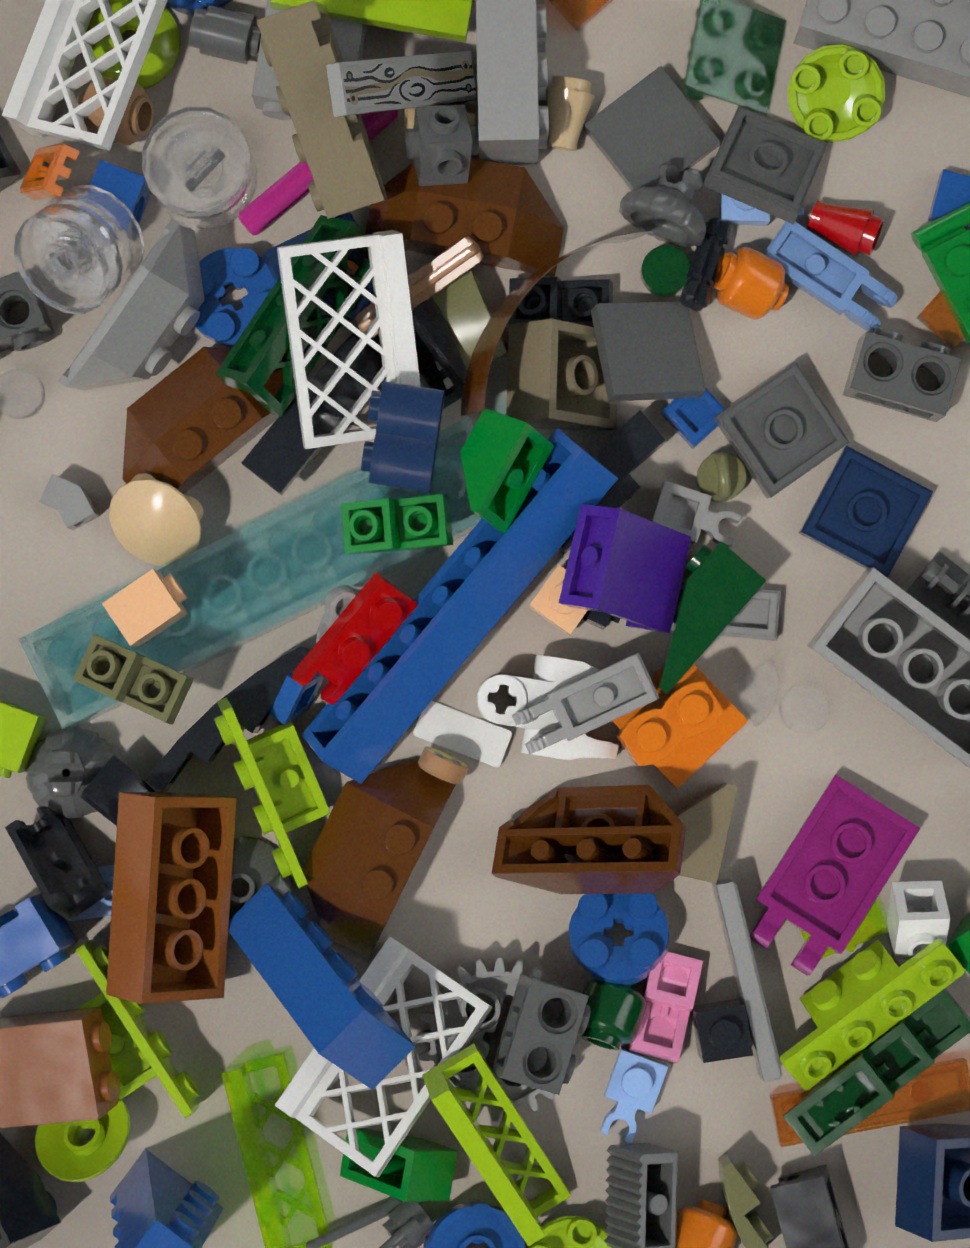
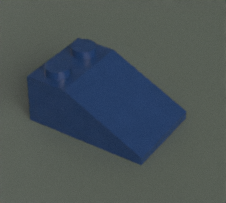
(934, 1181)

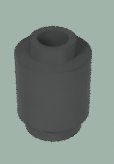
(225, 34)

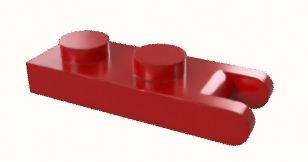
(356, 637)

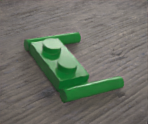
(947, 255)

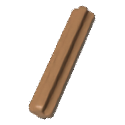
(432, 277)

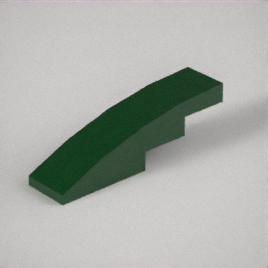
(878, 1072)

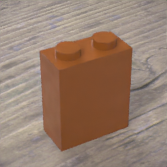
(56, 1068)

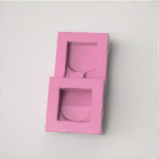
(669, 999)

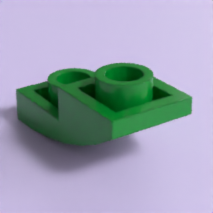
(396, 524)

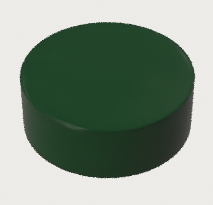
(665, 271)

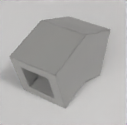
(70, 501)

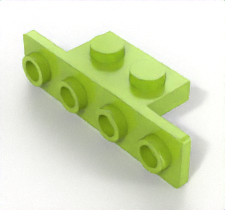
(282, 780)
(863, 1004)
(136, 1050)

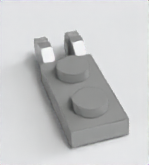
(591, 701)

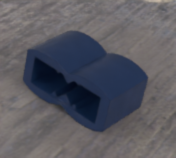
(404, 436)

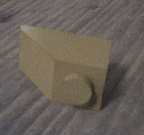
(706, 832)

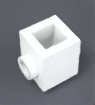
(916, 916)

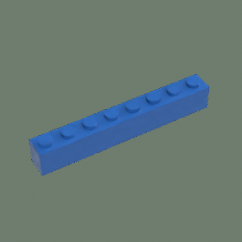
(456, 613)

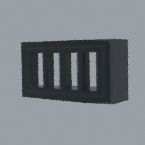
(437, 344)

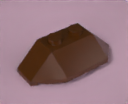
(495, 208)
(192, 422)
(593, 842)
(371, 851)

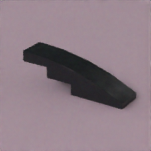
(280, 451)
(251, 705)

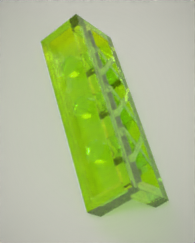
(256, 1154)

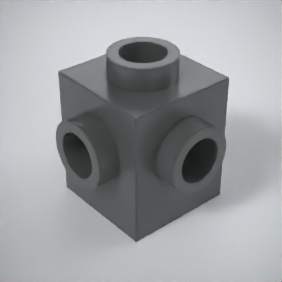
(441, 144)

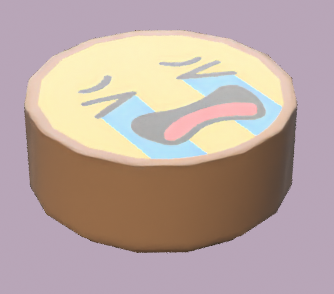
(442, 765)

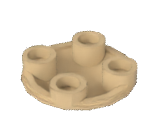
(155, 520)

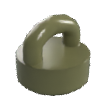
(721, 476)

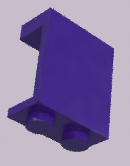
(625, 567)

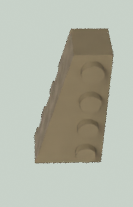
(336, 148)

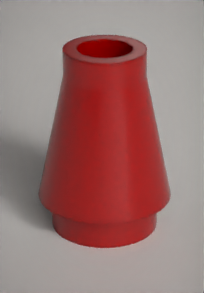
(847, 226)

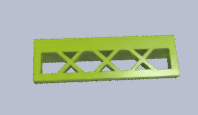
(426, 17)
(486, 1156)

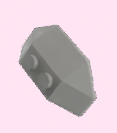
(145, 318)

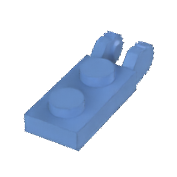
(828, 274)

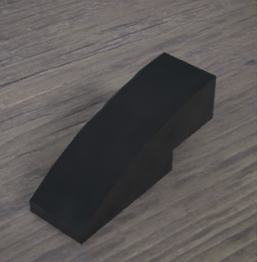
(621, 456)

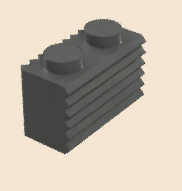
(641, 1196)

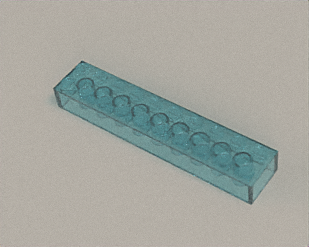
(247, 583)

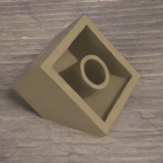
(557, 377)

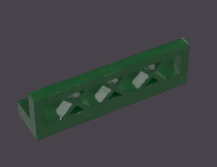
(266, 339)

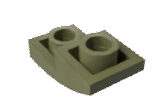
(467, 313)
(133, 679)
(737, 1188)

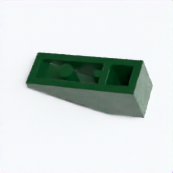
(707, 604)

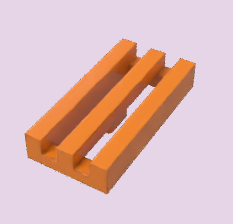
(46, 177)

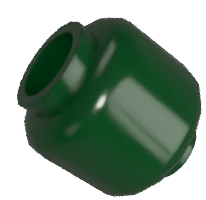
(614, 1014)

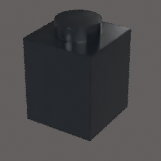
(721, 1030)

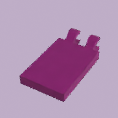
(833, 871)

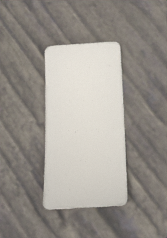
(463, 733)

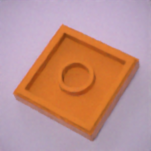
(692, 751)

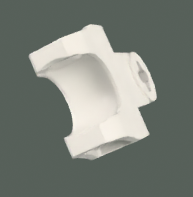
(548, 676)

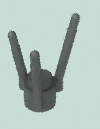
(405, 1226)

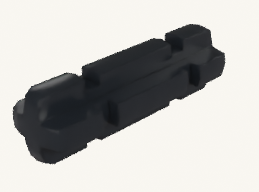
(705, 265)

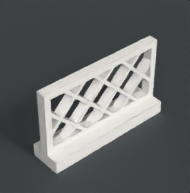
(51, 55)
(392, 321)
(318, 1075)

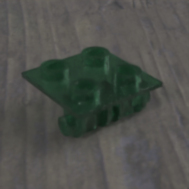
(733, 54)

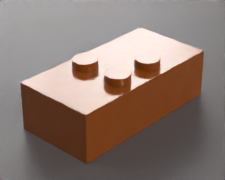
(171, 896)

